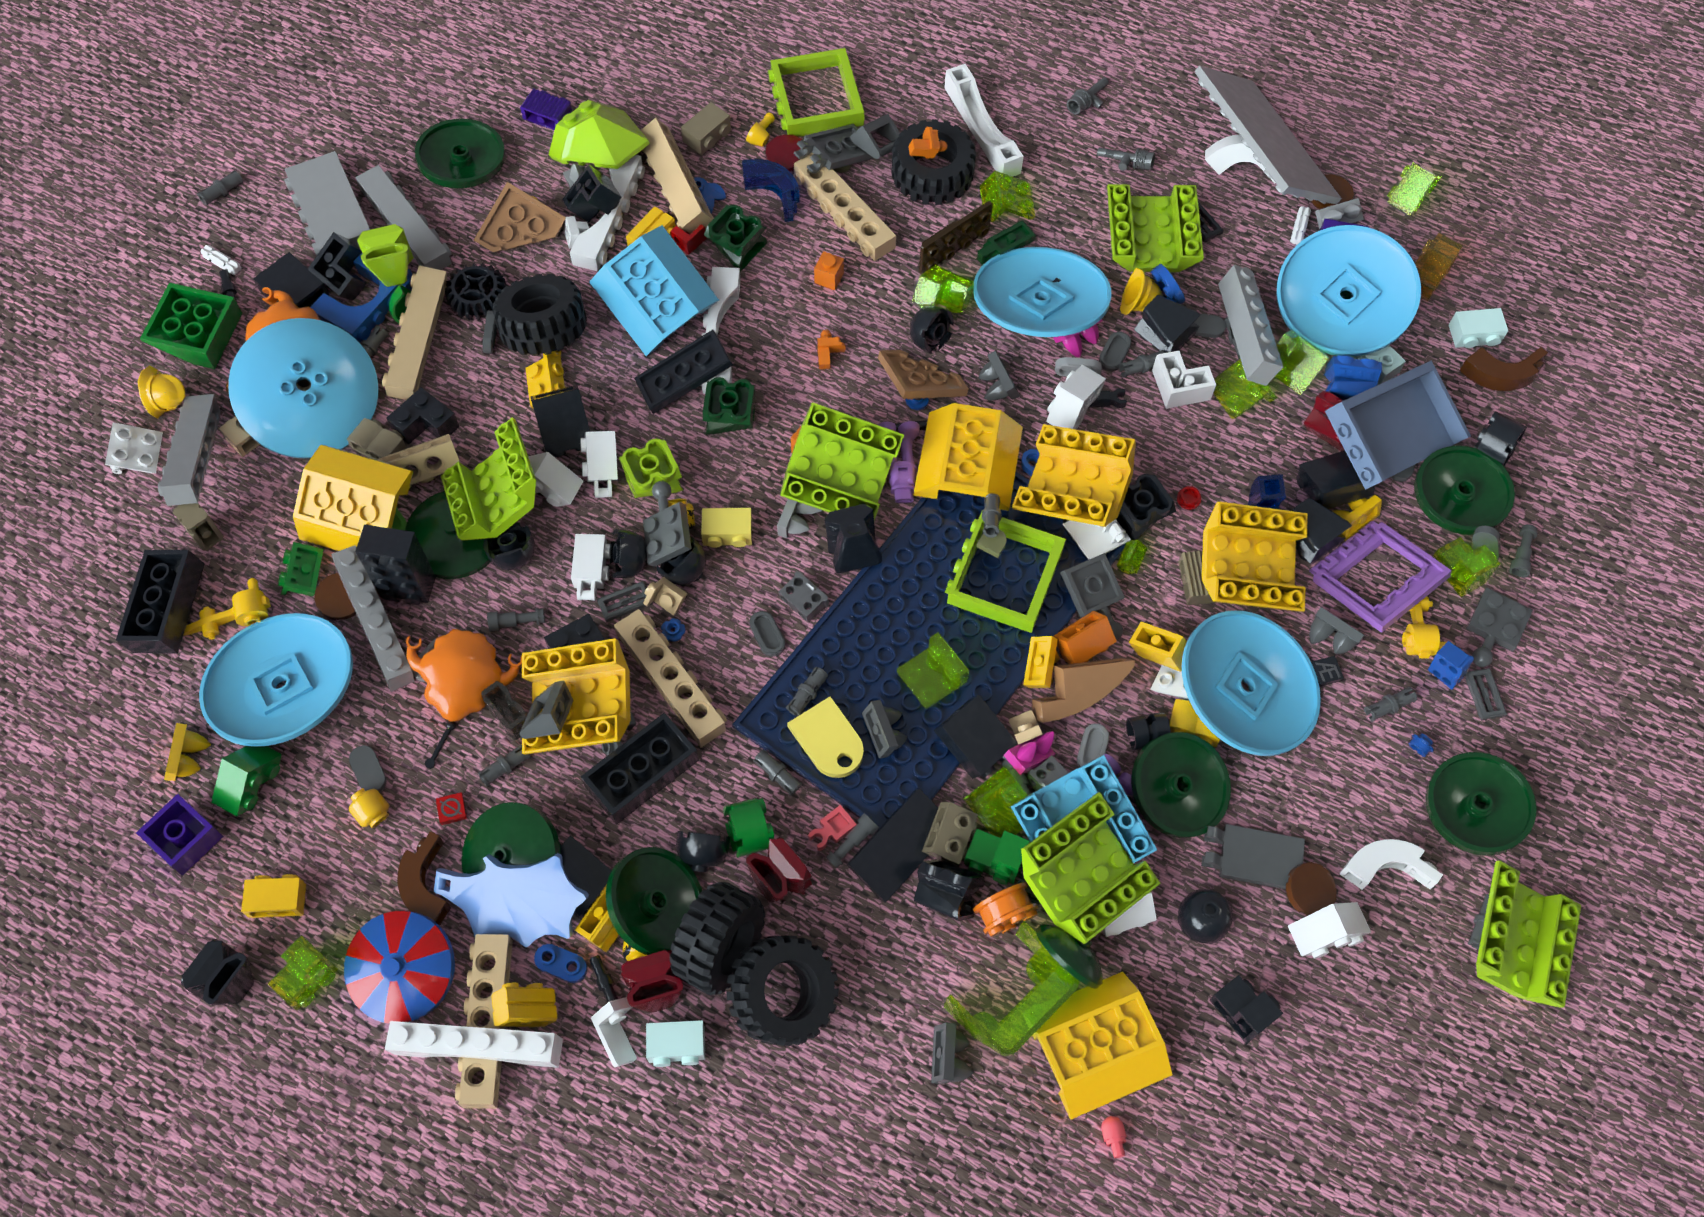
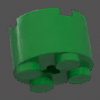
(748, 826)

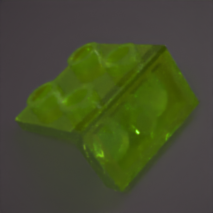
(1007, 195)
(1299, 360)
(1238, 393)
(934, 672)
(994, 801)

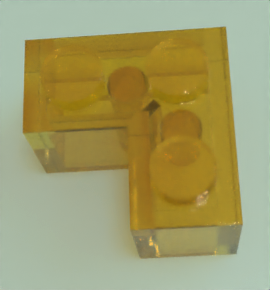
(1436, 263)

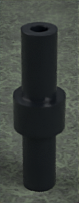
(227, 287)
(604, 981)

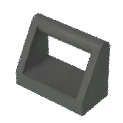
(865, 141)
(556, 705)

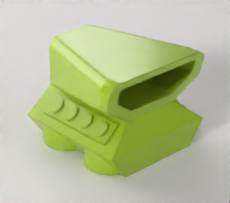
(386, 253)
(649, 465)

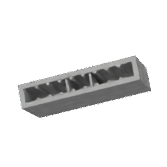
(325, 200)

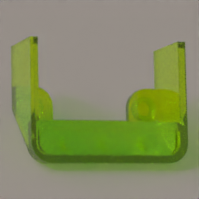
(1051, 991)

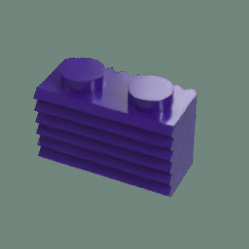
(545, 109)

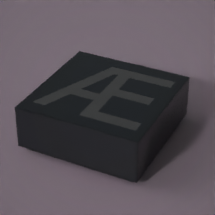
(1327, 671)

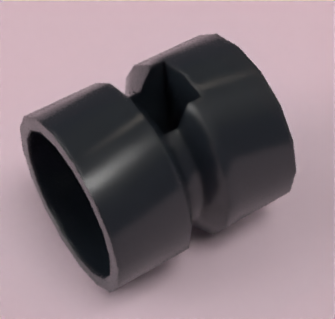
(1146, 729)

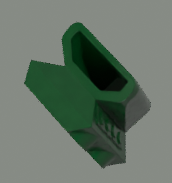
(736, 235)
(728, 406)

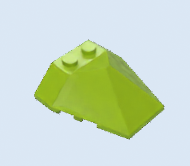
(597, 136)

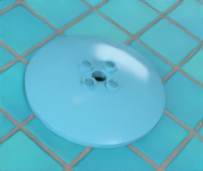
(1352, 260)
(1021, 294)
(295, 420)
(242, 677)
(1280, 678)

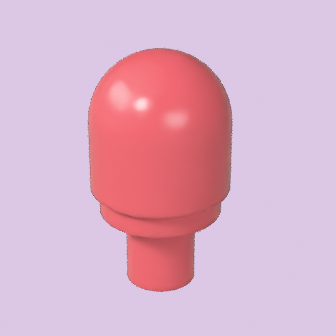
(1114, 1134)

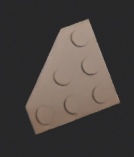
(518, 221)
(920, 378)

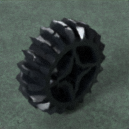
(475, 286)

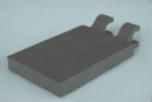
(831, 149)
(1253, 855)

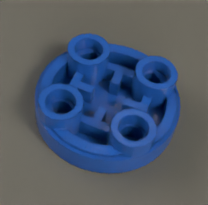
(1167, 284)

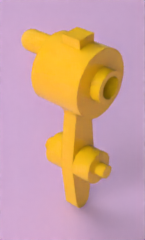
(248, 608)
(1420, 637)

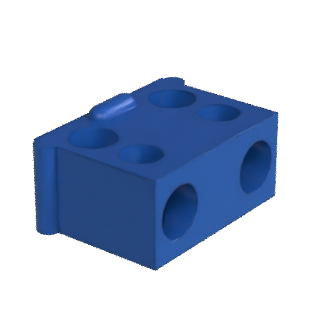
(1450, 664)

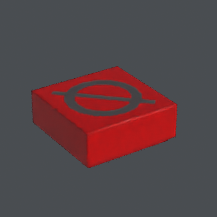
(451, 808)

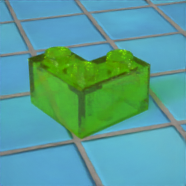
(1413, 188)
(944, 288)
(1468, 566)
(303, 974)

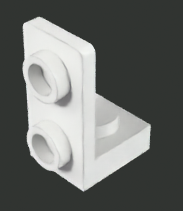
(611, 1033)

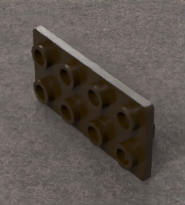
(954, 237)

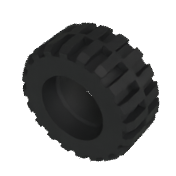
(934, 183)
(540, 314)
(714, 934)
(815, 998)

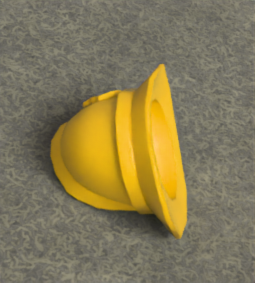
(1138, 292)
(159, 391)

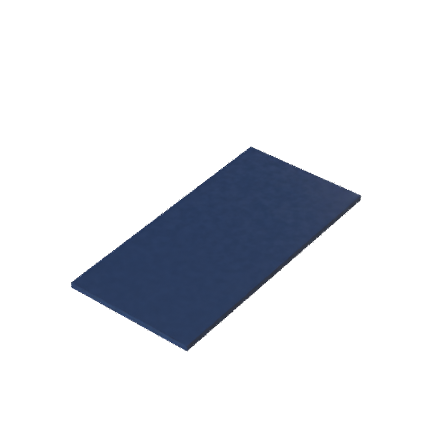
(889, 620)

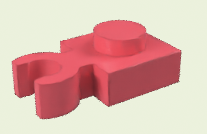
(835, 826)

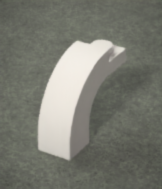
(1228, 152)
(1390, 854)

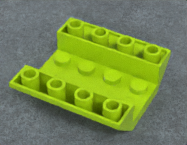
(1155, 228)
(839, 461)
(494, 492)
(1084, 871)
(1527, 940)

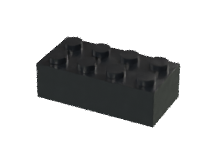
(396, 564)
(160, 601)
(640, 768)

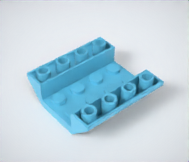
(652, 289)
(1062, 796)

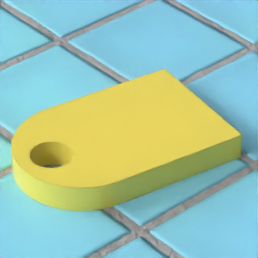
(827, 737)

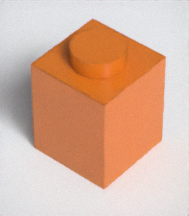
(829, 270)

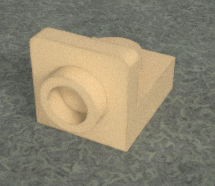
(665, 595)
(1025, 726)

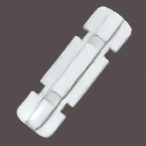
(1300, 225)
(221, 259)

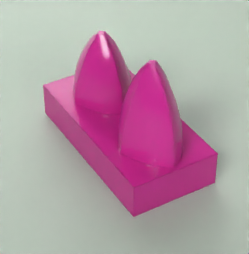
(1073, 342)
(1031, 753)

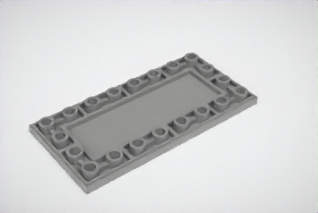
(1267, 136)

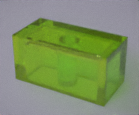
(1132, 557)

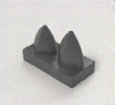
(1004, 386)
(1326, 623)
(879, 722)
(945, 1065)

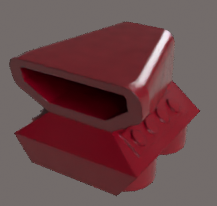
(1319, 423)
(779, 871)
(651, 982)

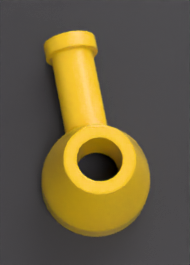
(758, 134)

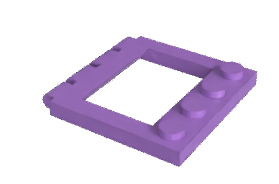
(1397, 602)

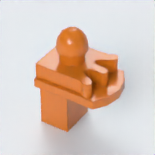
(928, 145)
(827, 344)

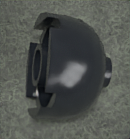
(931, 323)
(511, 548)
(629, 552)
(685, 567)
(702, 850)
(1205, 916)

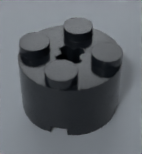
(1500, 437)

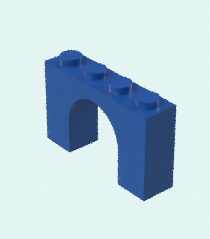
(360, 319)

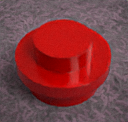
(1189, 498)

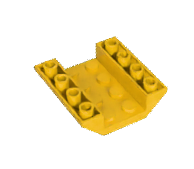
(969, 453)
(1078, 476)
(343, 494)
(1253, 556)
(600, 691)
(1103, 1046)

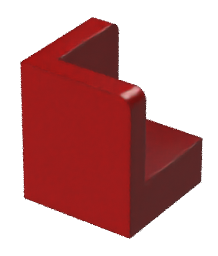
(686, 241)

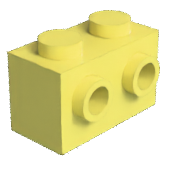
(726, 527)

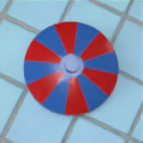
(399, 967)

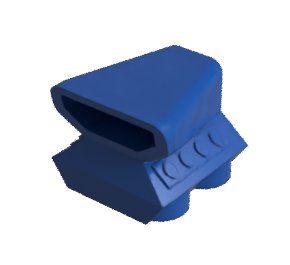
(1351, 375)

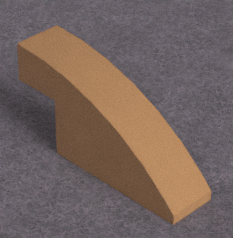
(1080, 687)

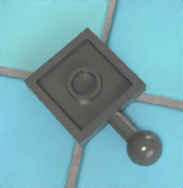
(667, 530)
(1094, 589)
(1499, 622)

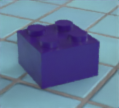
(179, 834)

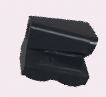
(1167, 324)
(1144, 505)
(1323, 531)
(852, 538)
(947, 889)
(219, 975)

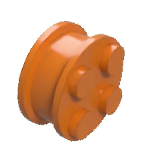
(1006, 909)

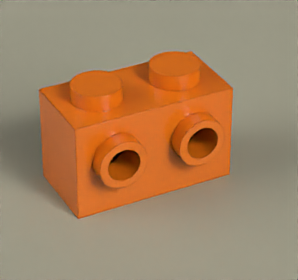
(1085, 638)

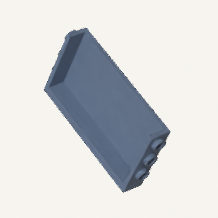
(1397, 424)

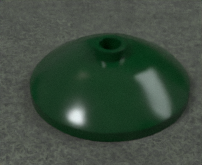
(1071, 954)

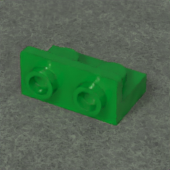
(301, 569)

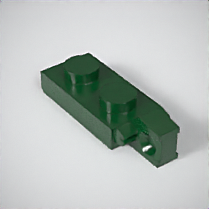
(1005, 241)

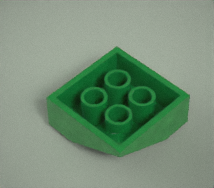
(192, 324)

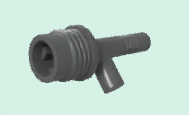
(1084, 99)
(1141, 159)

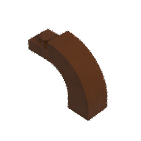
(1499, 375)
(412, 877)

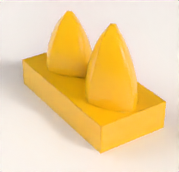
(1362, 513)
(1040, 662)
(184, 741)

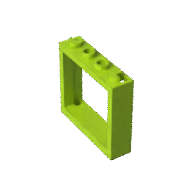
(823, 122)
(1019, 533)

